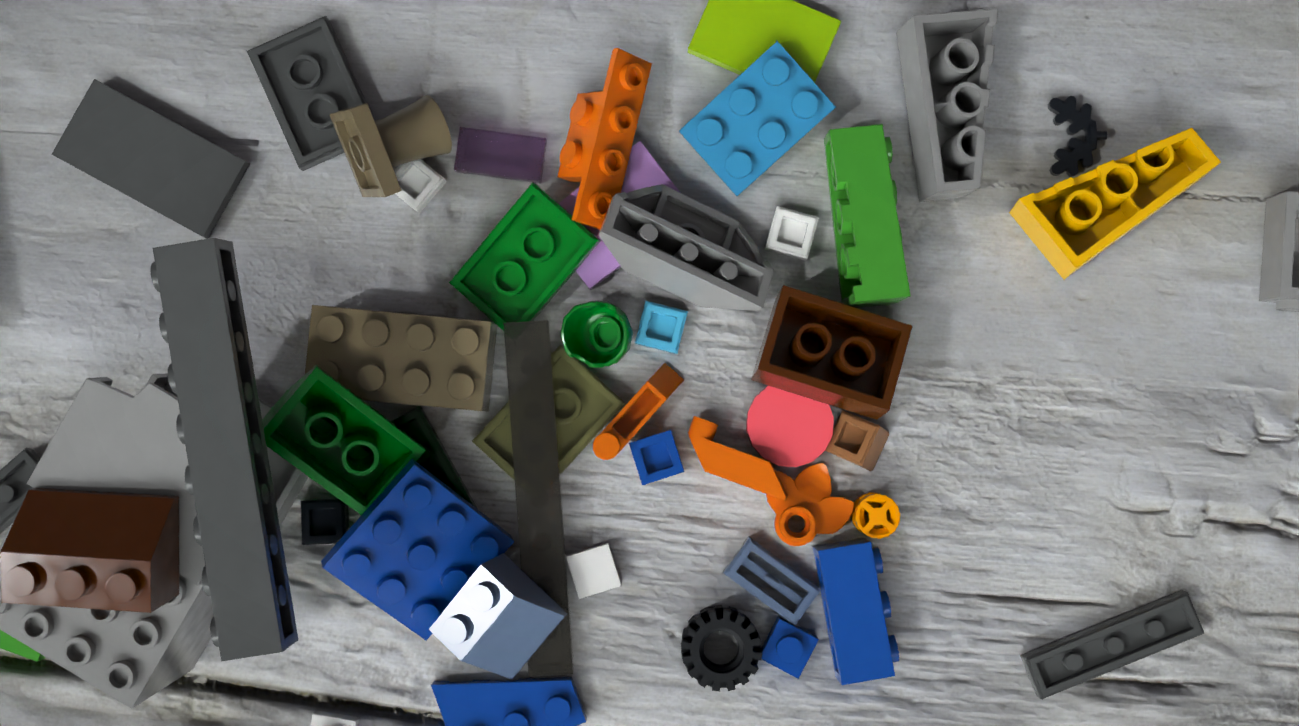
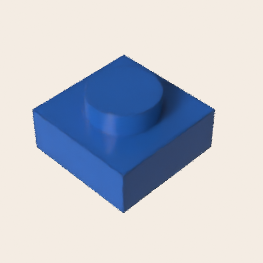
(656, 457)
(788, 647)

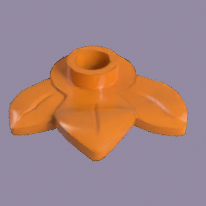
(812, 500)

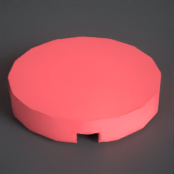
(788, 427)

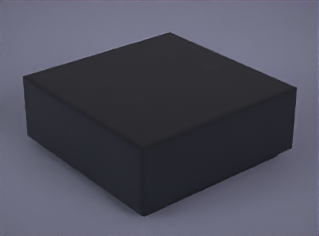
(323, 521)

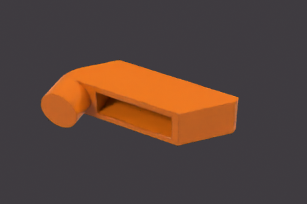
(636, 412)
(731, 463)

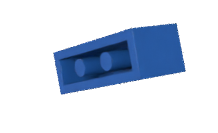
(855, 610)

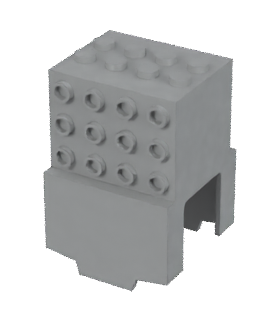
(134, 448)

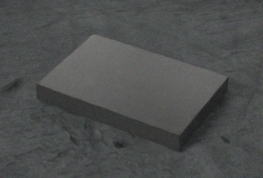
(306, 82)

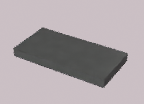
(151, 159)

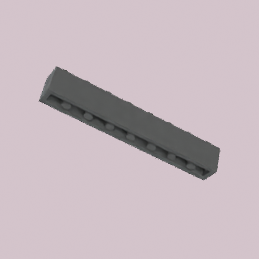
(224, 448)

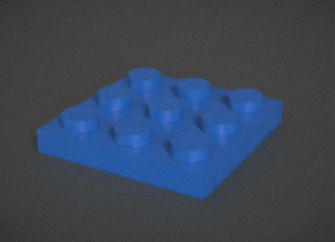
(415, 548)

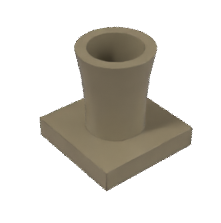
(397, 139)

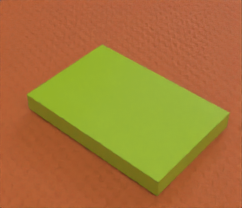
(742, 30)

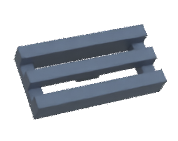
(741, 558)

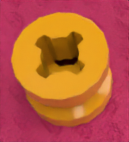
(882, 519)

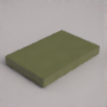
(581, 412)

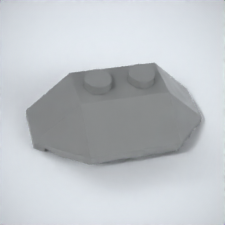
(686, 249)

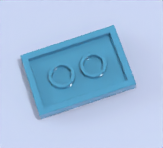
(757, 118)

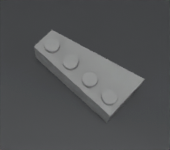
(946, 98)

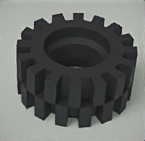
(726, 674)

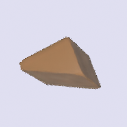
(857, 440)

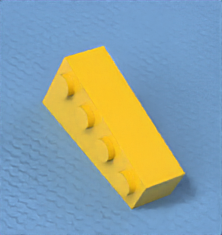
(1101, 206)

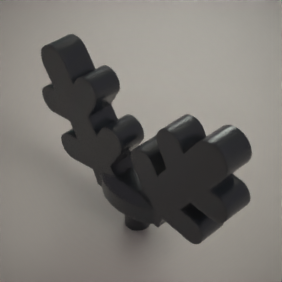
(1079, 121)

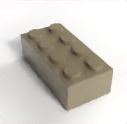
(405, 356)

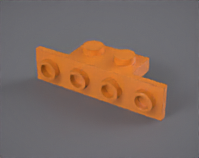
(603, 137)

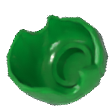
(596, 333)

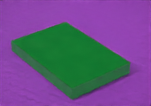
(525, 259)

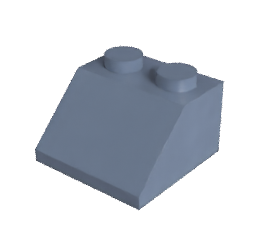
(498, 618)

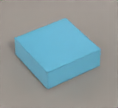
(661, 327)

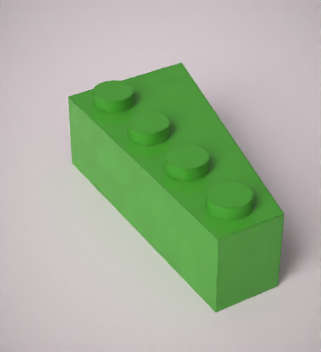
(865, 217)

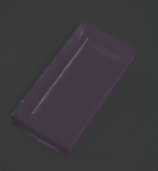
(500, 155)

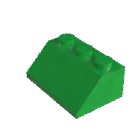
(338, 439)

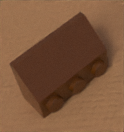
(92, 551)

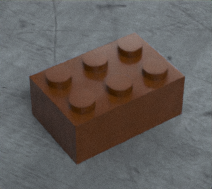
(832, 353)

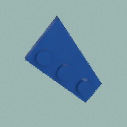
(510, 702)

